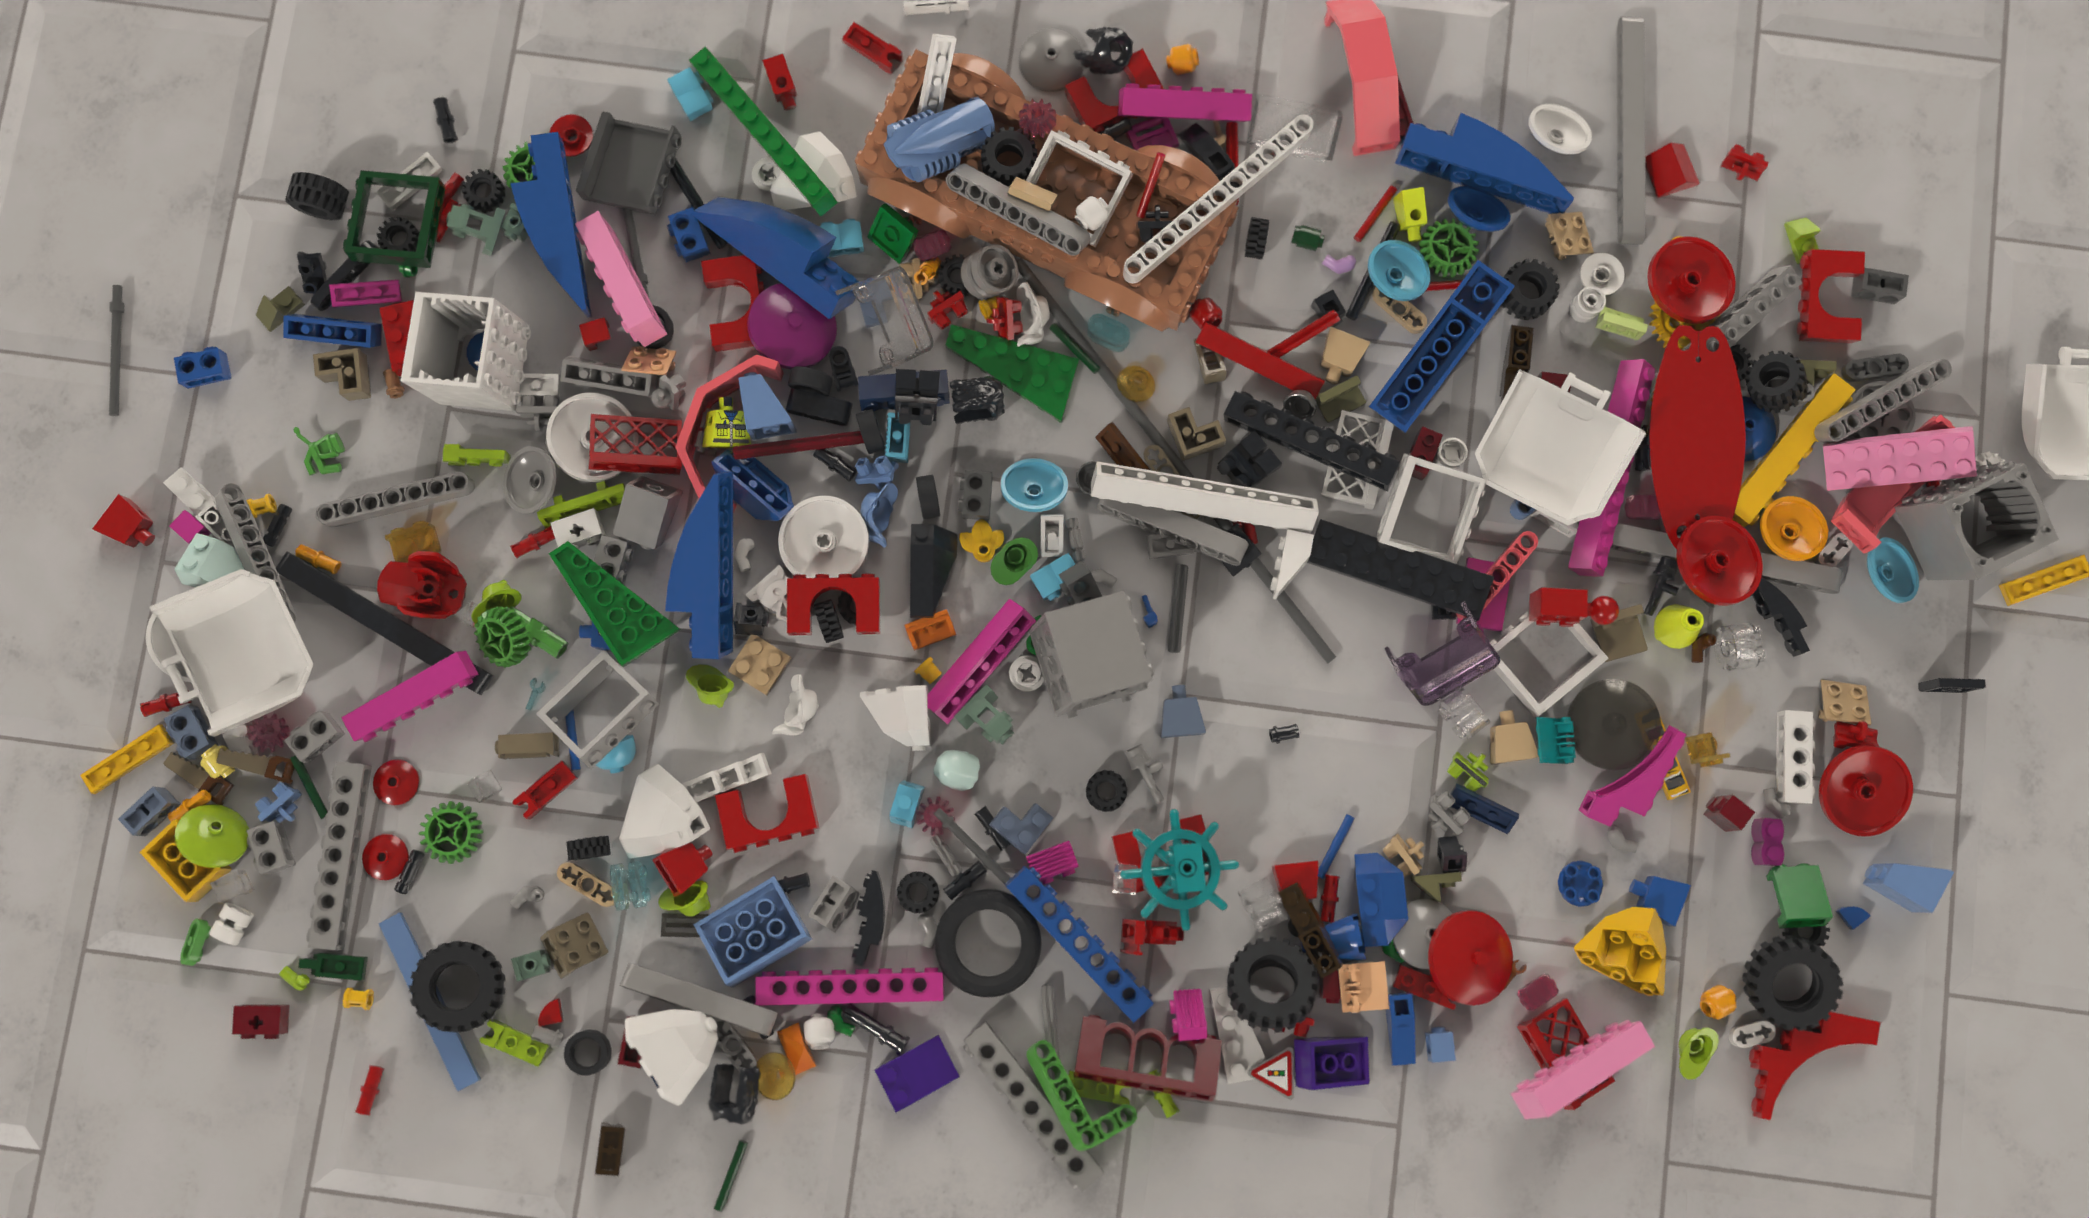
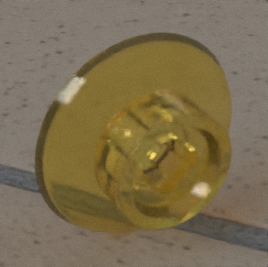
(1133, 390)

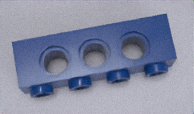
(332, 330)

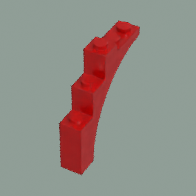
(1797, 1046)

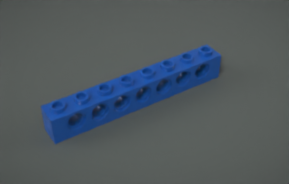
(1134, 1006)

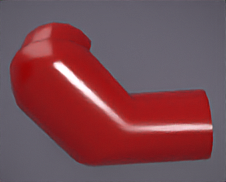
(1249, 530)

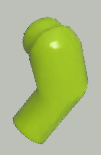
(297, 981)

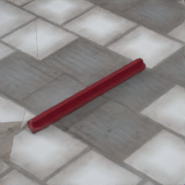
(797, 445)

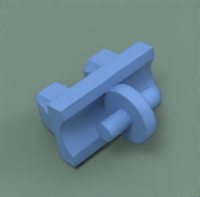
(875, 473)
(280, 808)

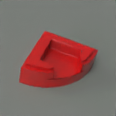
(551, 1013)

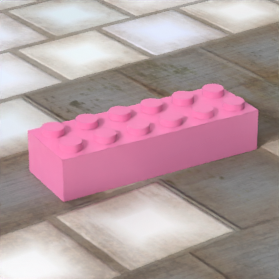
(620, 279)
(1900, 458)
(1582, 1069)

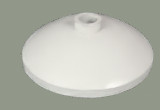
(1560, 129)

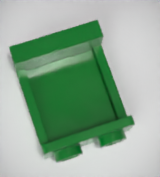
(1800, 896)

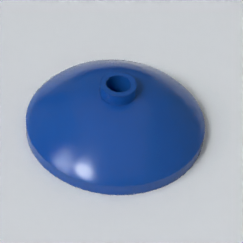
(1478, 209)
(1762, 432)

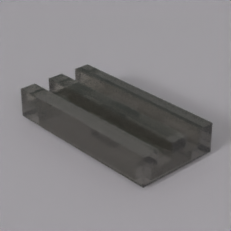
(664, 924)

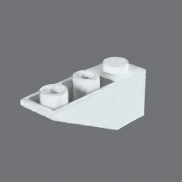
(1294, 555)

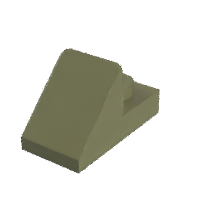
(272, 311)
(1818, 369)
(1430, 883)

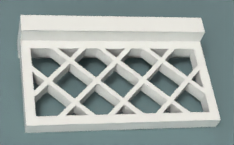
(1382, 444)

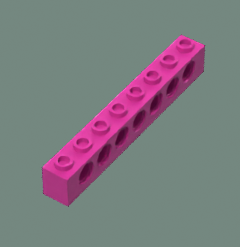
(767, 994)

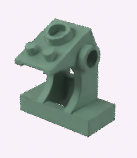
(489, 230)
(998, 728)

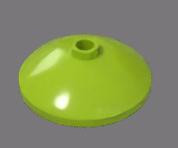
(208, 846)

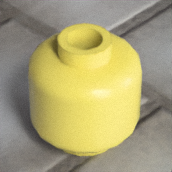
(210, 763)

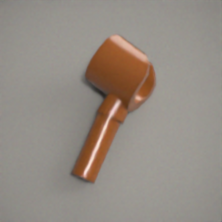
(1514, 971)

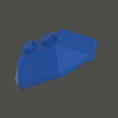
(755, 487)
(1380, 899)

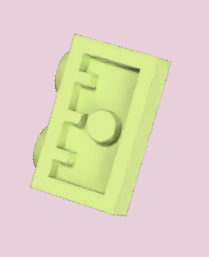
(1621, 323)

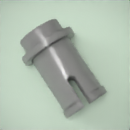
(547, 1036)

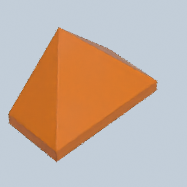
(796, 1049)

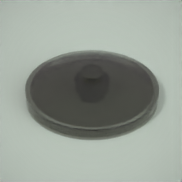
(1614, 724)

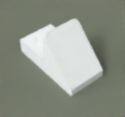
(1052, 535)

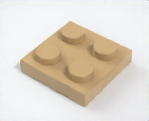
(759, 664)

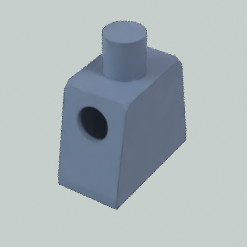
(1181, 715)

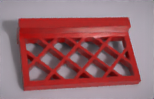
(634, 462)
(1541, 1047)

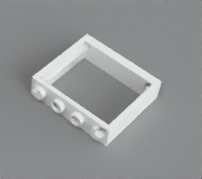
(1100, 158)
(1462, 530)
(1538, 708)

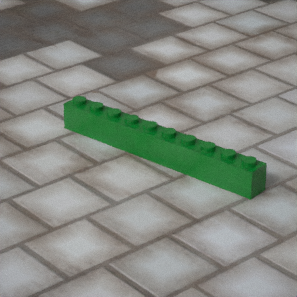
(763, 131)

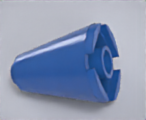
(1346, 938)

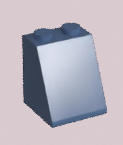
(762, 410)
(1908, 885)

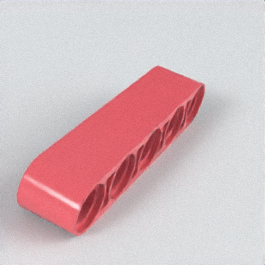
(1504, 568)

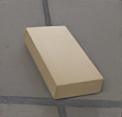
(1032, 194)

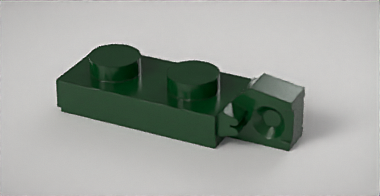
(335, 966)

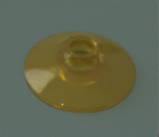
(769, 1083)

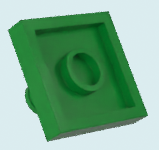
(892, 233)

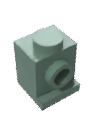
(514, 231)
(521, 966)

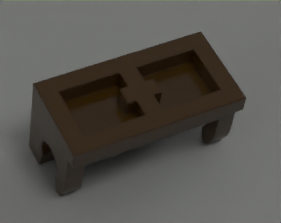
(609, 1149)

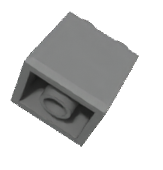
(646, 512)

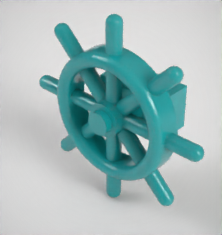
(1184, 869)

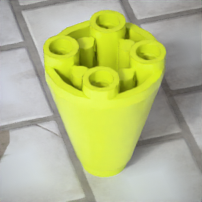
(1678, 626)

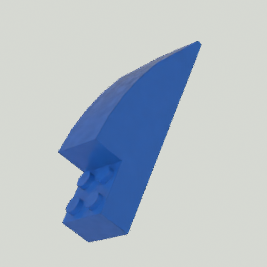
(1484, 160)
(550, 216)
(784, 247)
(1441, 346)
(704, 571)

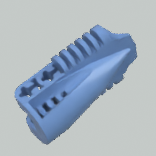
(936, 142)

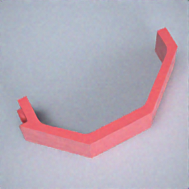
(1371, 73)
(705, 398)
(1868, 508)

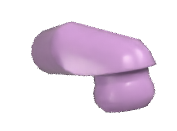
(1340, 266)

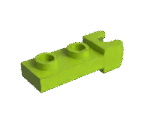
(457, 456)
(515, 1043)
(1098, 1090)

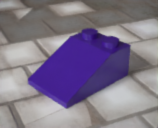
(1331, 1062)
(916, 1073)

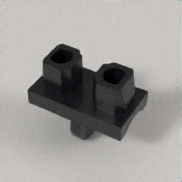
(1146, 227)
(312, 271)

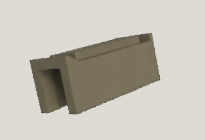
(527, 745)

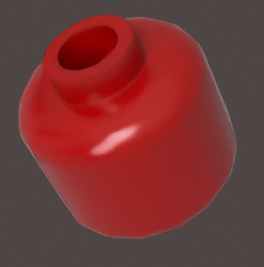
(1206, 310)

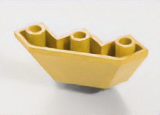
(1628, 949)

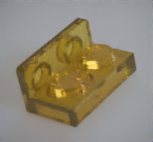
(419, 537)
(1703, 750)

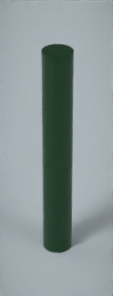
(1074, 348)
(310, 787)
(730, 1176)

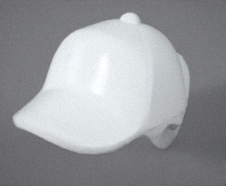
(1034, 315)
(800, 709)

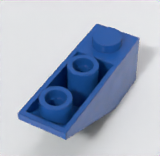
(1401, 1029)

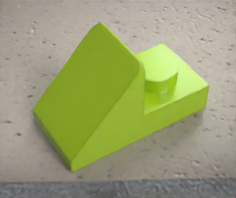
(1801, 236)

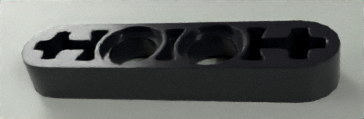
(344, 274)

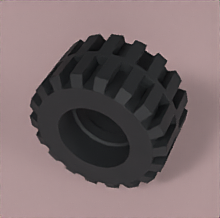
(1008, 141)
(317, 196)
(1541, 278)
(1771, 367)

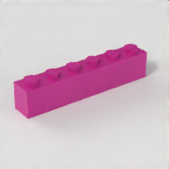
(1185, 104)
(979, 660)
(409, 696)

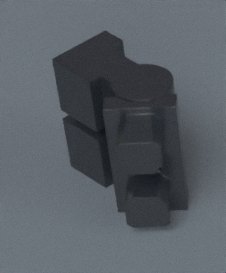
(920, 405)
(1238, 464)

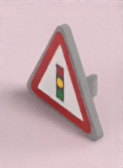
(1277, 1073)

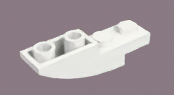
(200, 502)

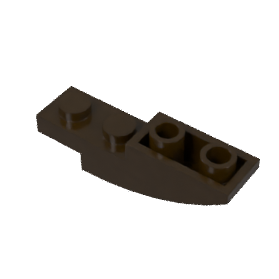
(1516, 355)
(1310, 929)

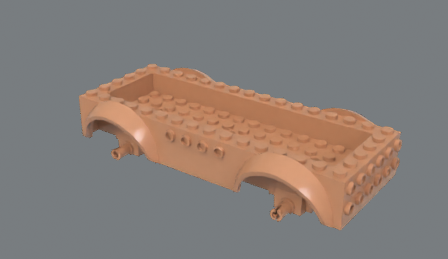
(1097, 272)

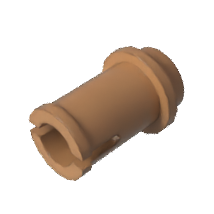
(393, 384)

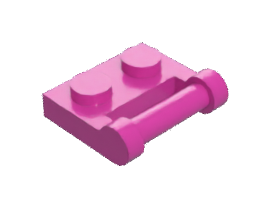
(1163, 136)

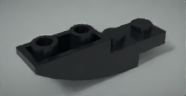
(1208, 151)
(1788, 620)
(873, 908)

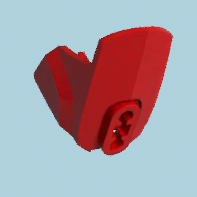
(410, 585)

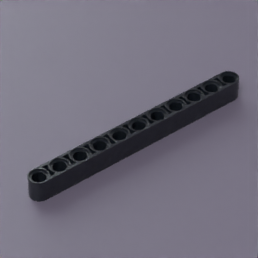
(371, 615)

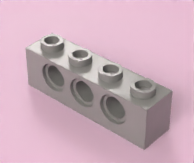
(606, 376)

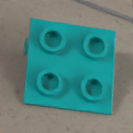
(1552, 740)

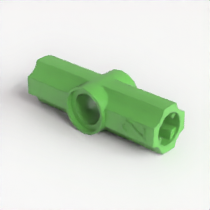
(542, 636)

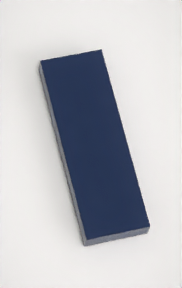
(1484, 809)

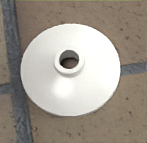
(1608, 267)

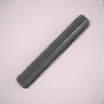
(1178, 608)

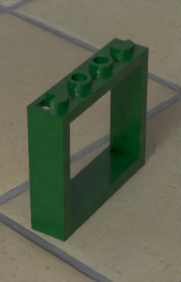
(429, 225)

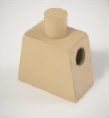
(1341, 354)
(1511, 740)

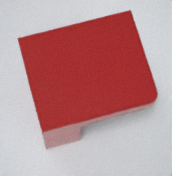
(595, 332)

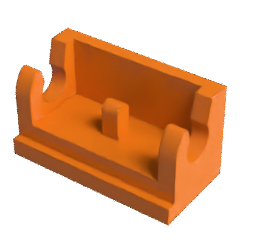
(930, 630)

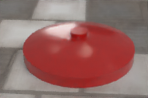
(1691, 280)
(1719, 560)
(1865, 790)
(1470, 957)

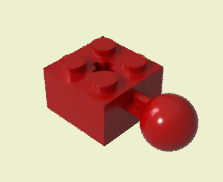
(1570, 607)

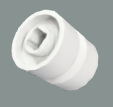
(1587, 304)
(1451, 453)
(227, 931)

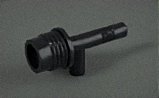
(1665, 571)

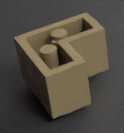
(346, 367)
(1194, 440)

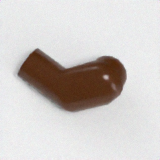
(1702, 642)

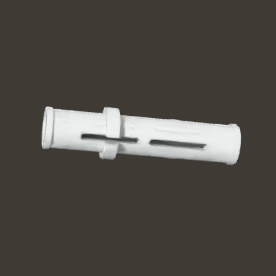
(935, 6)

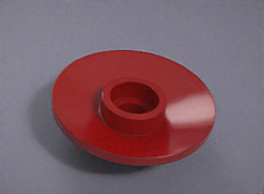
(570, 126)
(406, 784)
(395, 852)

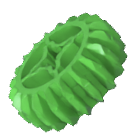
(517, 166)
(1466, 248)
(502, 636)
(459, 826)

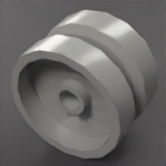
(989, 271)

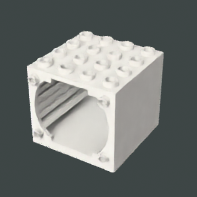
(433, 343)

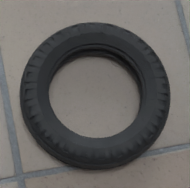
(987, 985)

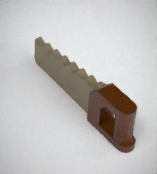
(257, 764)
(198, 777)

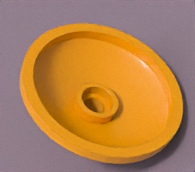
(1803, 523)

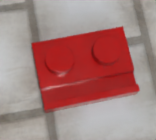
(1133, 935)

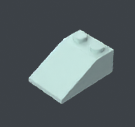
(206, 561)

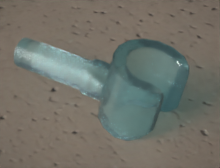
(534, 693)

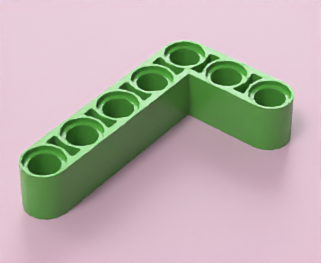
(1073, 1102)

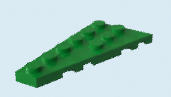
(1026, 370)
(619, 614)

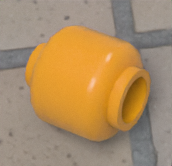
(1183, 59)
(1718, 1002)

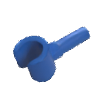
(1151, 618)

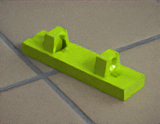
(599, 500)

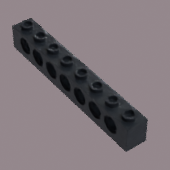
(1317, 451)

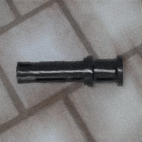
(885, 1034)

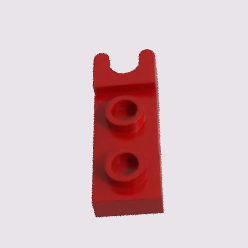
(872, 47)
(545, 789)
(1421, 986)

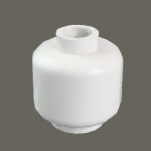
(1092, 213)
(819, 1032)

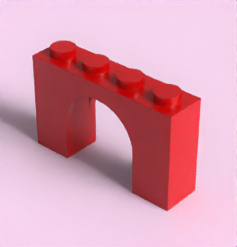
(1097, 114)
(732, 272)
(1815, 322)
(804, 591)
(741, 833)
(1128, 851)

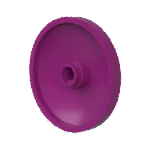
(789, 328)

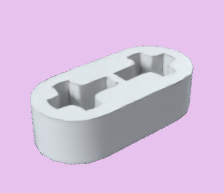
(1838, 554)
(1751, 1028)

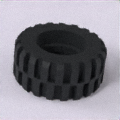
(1278, 955)
(426, 977)
(1810, 1007)

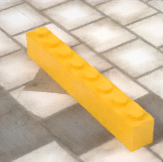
(1789, 449)

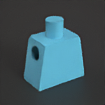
(906, 803)

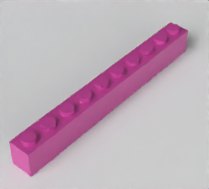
(1596, 534)

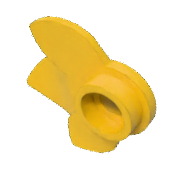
(982, 537)

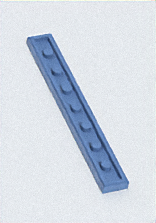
(448, 1043)

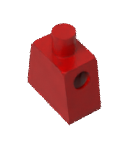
(780, 76)
(125, 523)
(682, 866)
(1303, 872)

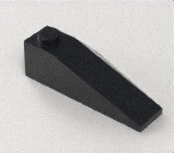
(931, 561)

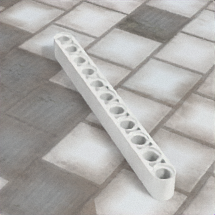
(1222, 189)

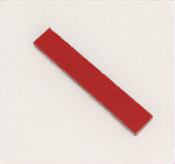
(1258, 360)

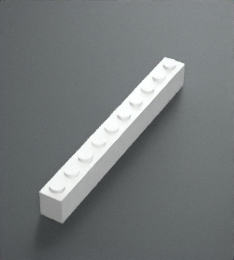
(1203, 497)

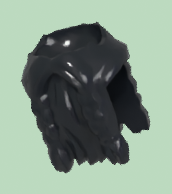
(1107, 41)
(977, 399)
(746, 1098)

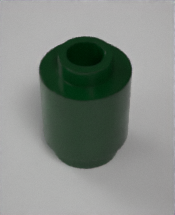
(1307, 237)

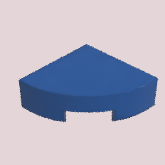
(1853, 916)

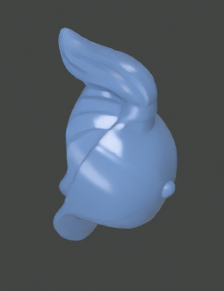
(877, 510)

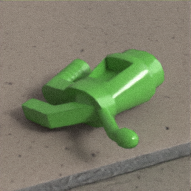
(324, 448)

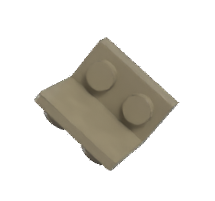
(1622, 636)
(573, 944)

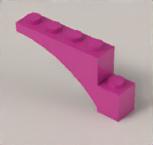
(1639, 786)

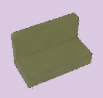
(1341, 397)

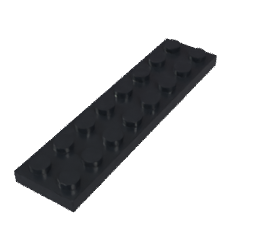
(1399, 570)

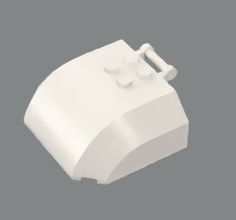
(2058, 415)
(1556, 448)
(235, 648)

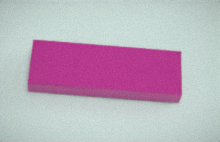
(365, 293)

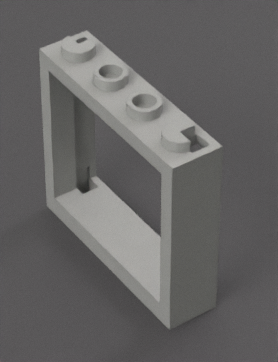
(578, 689)

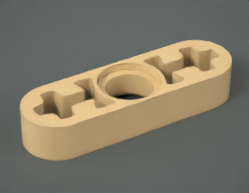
(1407, 324)
(578, 887)

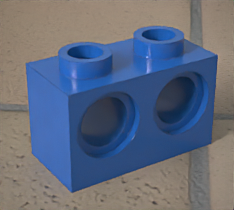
(691, 233)
(202, 372)

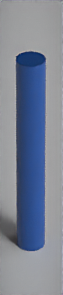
(571, 733)
(1335, 845)

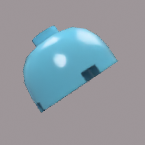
(619, 755)

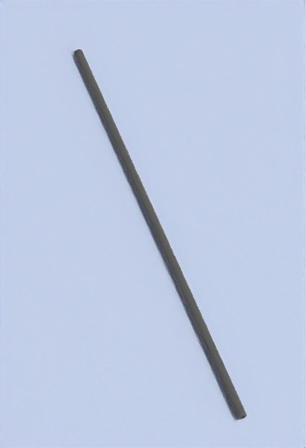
(1158, 440)

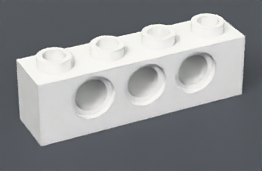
(1786, 766)

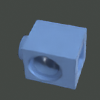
(1440, 1045)

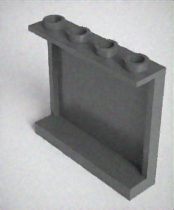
(628, 164)

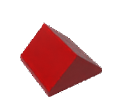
(1670, 169)

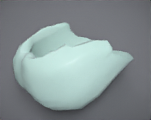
(957, 769)

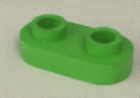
(193, 944)

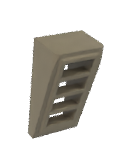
(1214, 372)

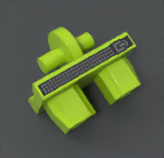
(1476, 777)

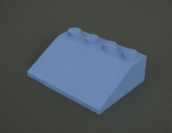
(752, 932)

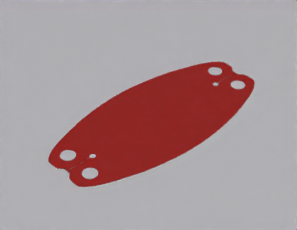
(1696, 431)

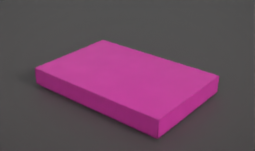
(1493, 615)

